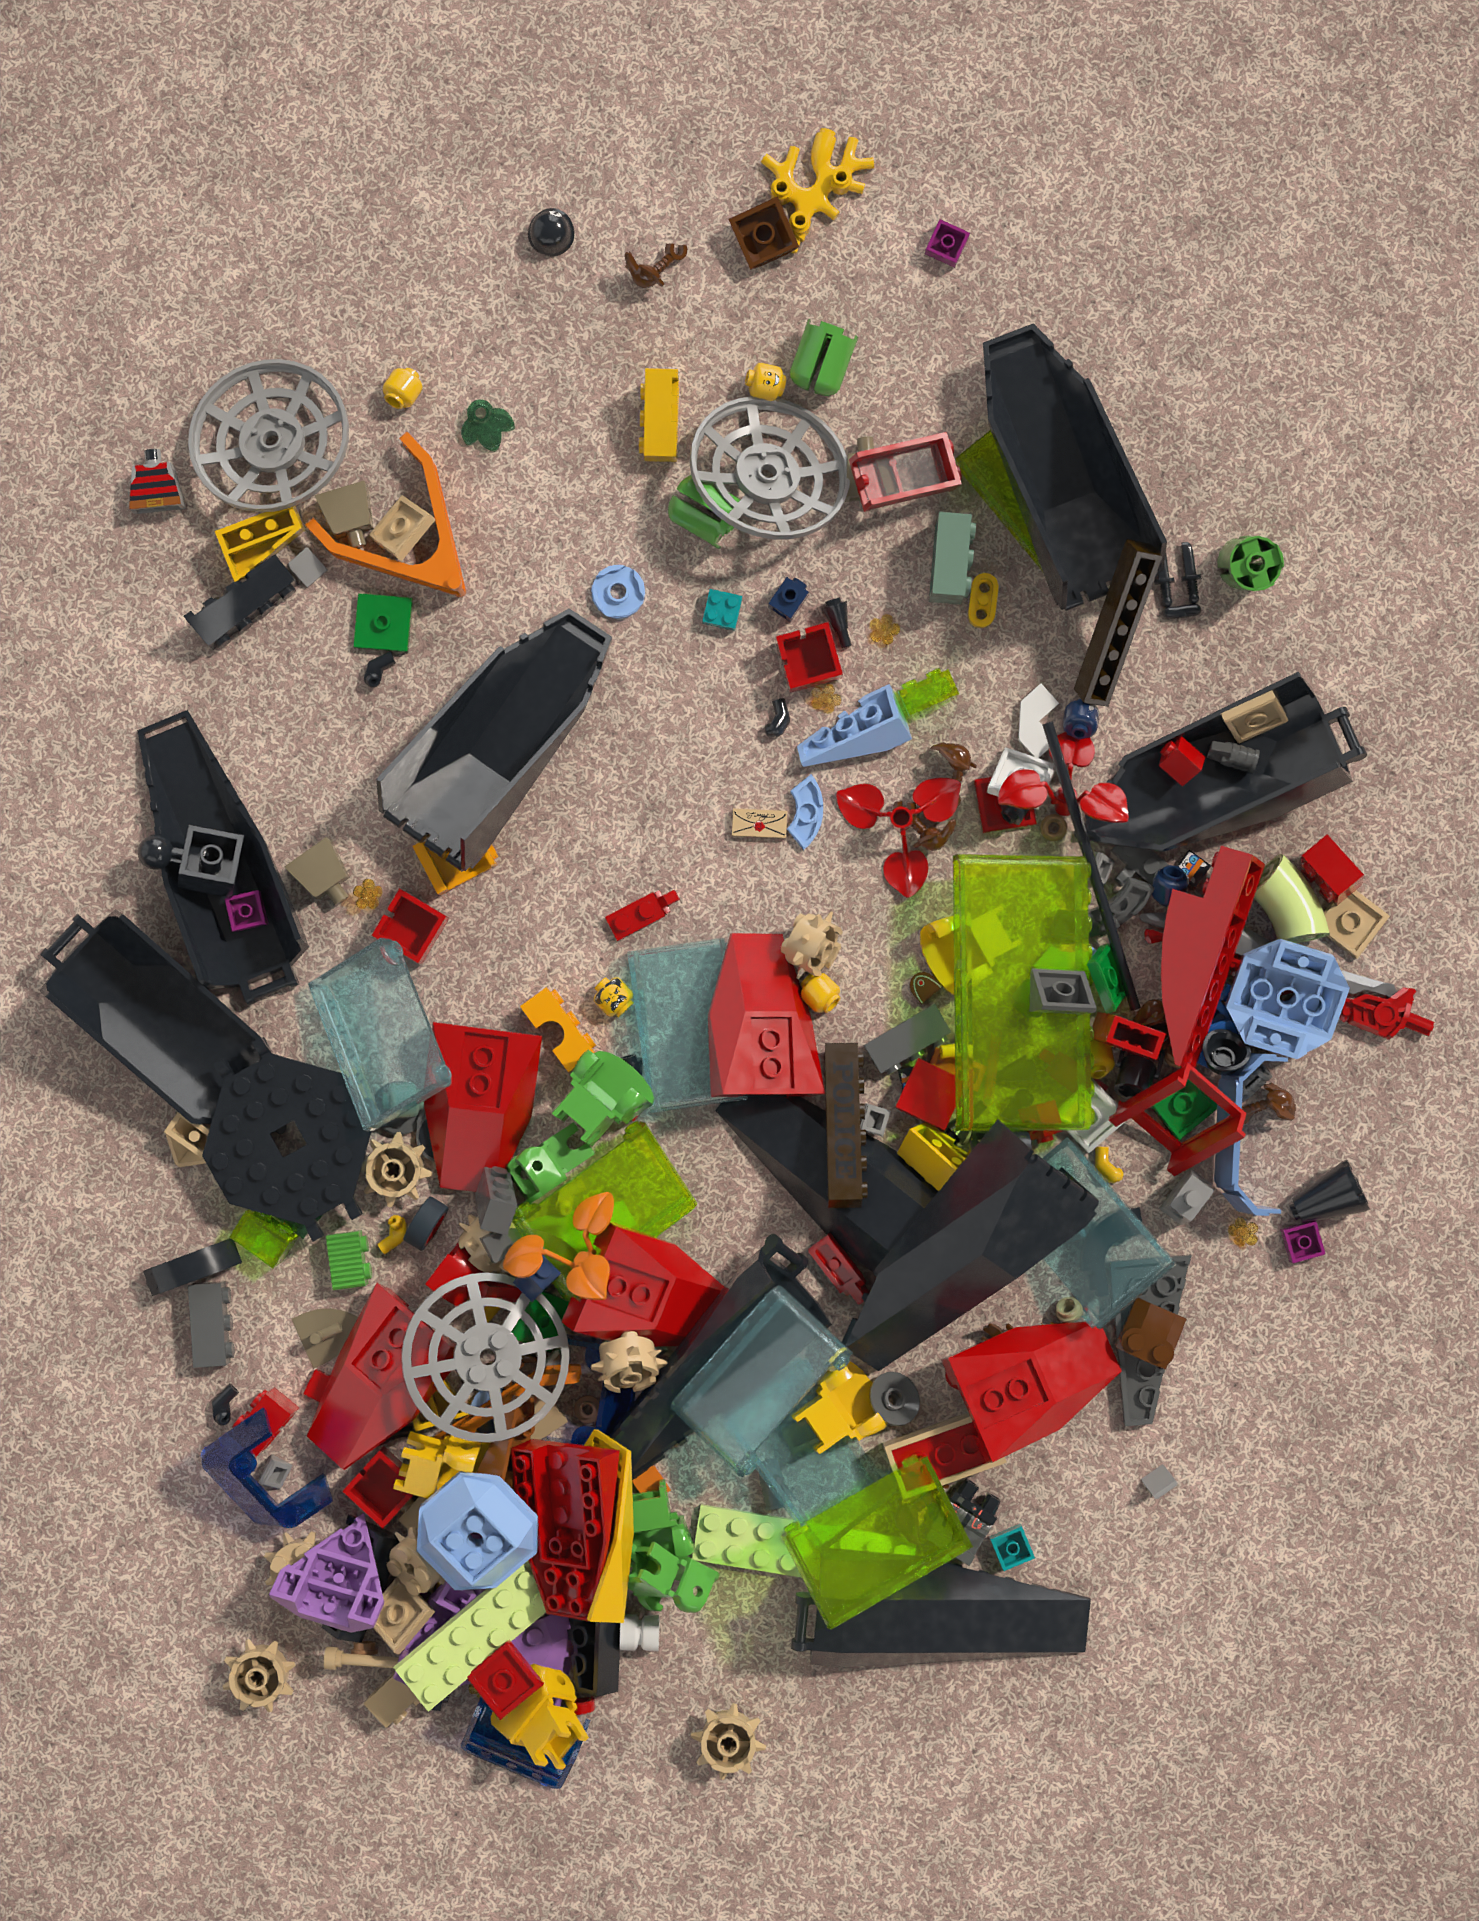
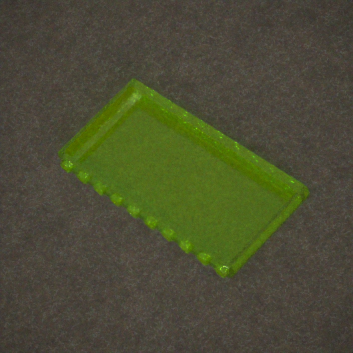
(1008, 1060)

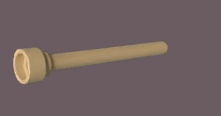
(336, 1658)

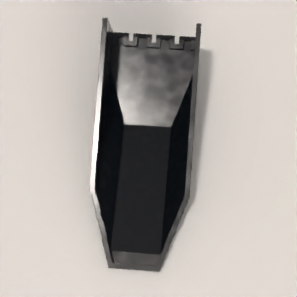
(1064, 466)
(493, 739)
(968, 1243)

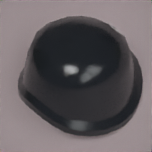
(551, 232)
(1225, 1052)

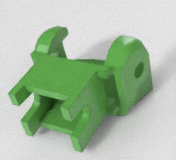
(606, 1093)
(547, 1164)
(657, 1523)
(657, 1569)

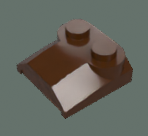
(764, 233)
(1150, 1333)

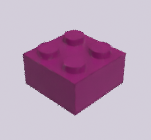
(947, 243)
(246, 911)
(1302, 1242)

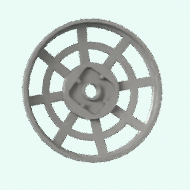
(263, 425)
(775, 460)
(468, 1364)

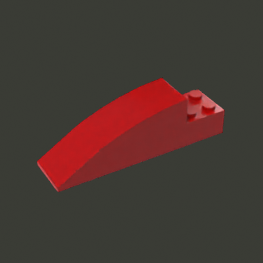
(1200, 948)

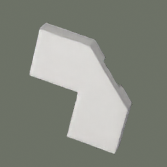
(1032, 710)

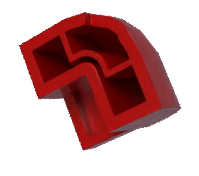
(452, 1267)

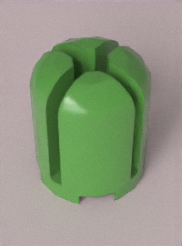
(834, 363)
(696, 520)
(1260, 574)

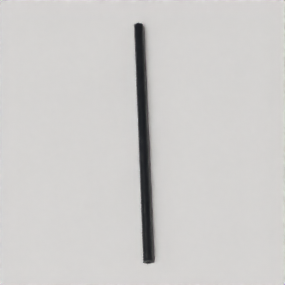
(1095, 877)

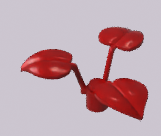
(936, 799)
(1104, 802)

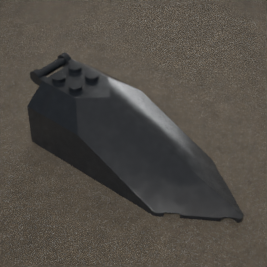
(1293, 768)
(149, 1013)

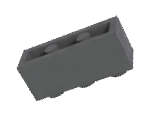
(908, 1040)
(495, 1200)
(210, 1324)

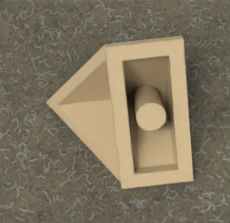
(186, 1141)

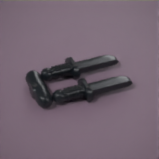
(1190, 576)

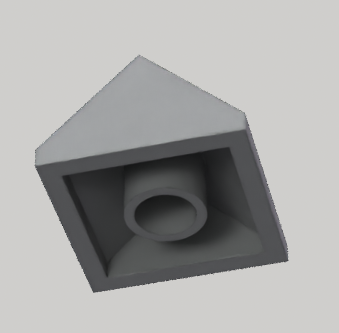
(1060, 992)

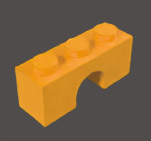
(547, 1007)

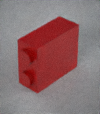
(1127, 1035)

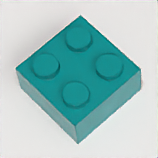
(722, 609)
(1012, 1547)

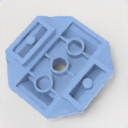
(1293, 1024)
(483, 1506)

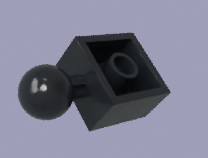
(195, 869)

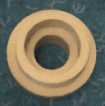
(1065, 1305)

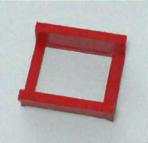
(1198, 1147)

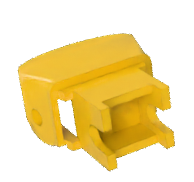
(938, 950)
(841, 1408)
(437, 1462)
(541, 1724)

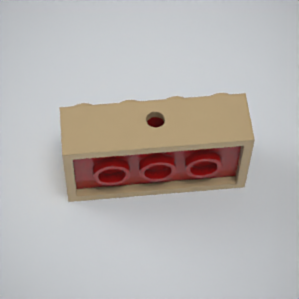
(947, 1445)

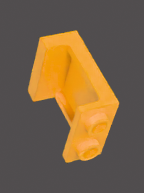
(444, 875)

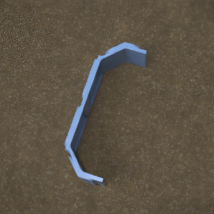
(1227, 1161)

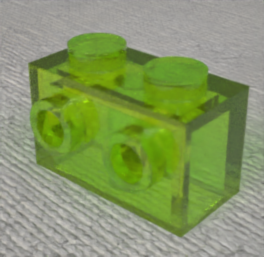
(928, 693)
(264, 1237)

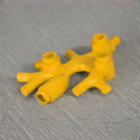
(815, 198)

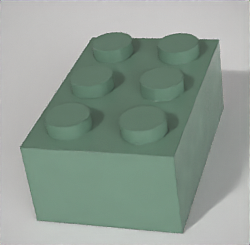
(952, 558)

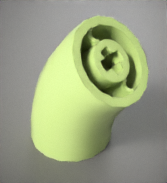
(1290, 902)

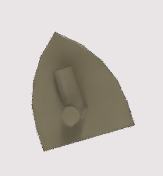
(323, 1333)

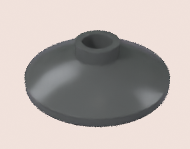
(904, 1397)

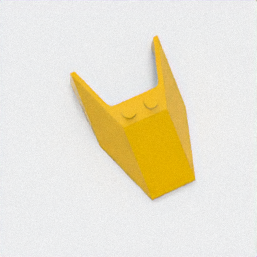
(612, 1589)

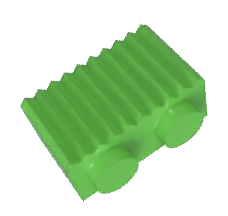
(348, 1260)

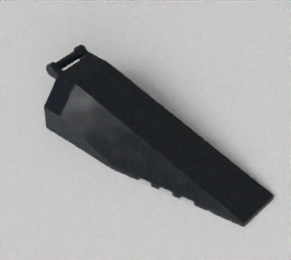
(193, 790)
(792, 1145)
(650, 1423)
(949, 1619)

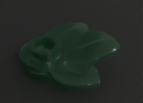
(487, 429)

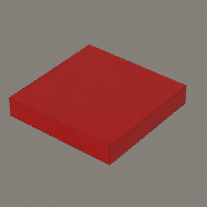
(991, 811)
(929, 1095)
(504, 1679)

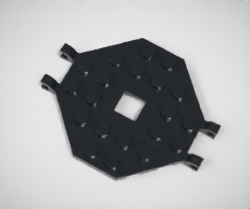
(247, 1158)

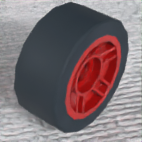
(425, 1223)

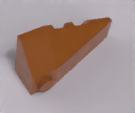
(498, 1455)

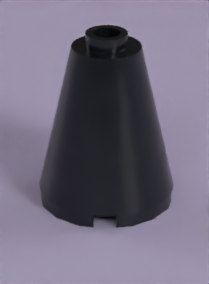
(1330, 1196)

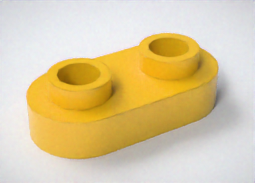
(983, 601)

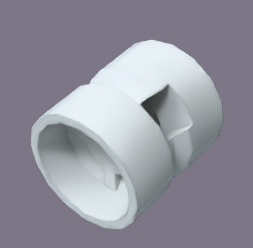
(640, 1632)

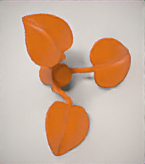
(589, 1271)

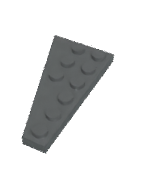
(1140, 1379)

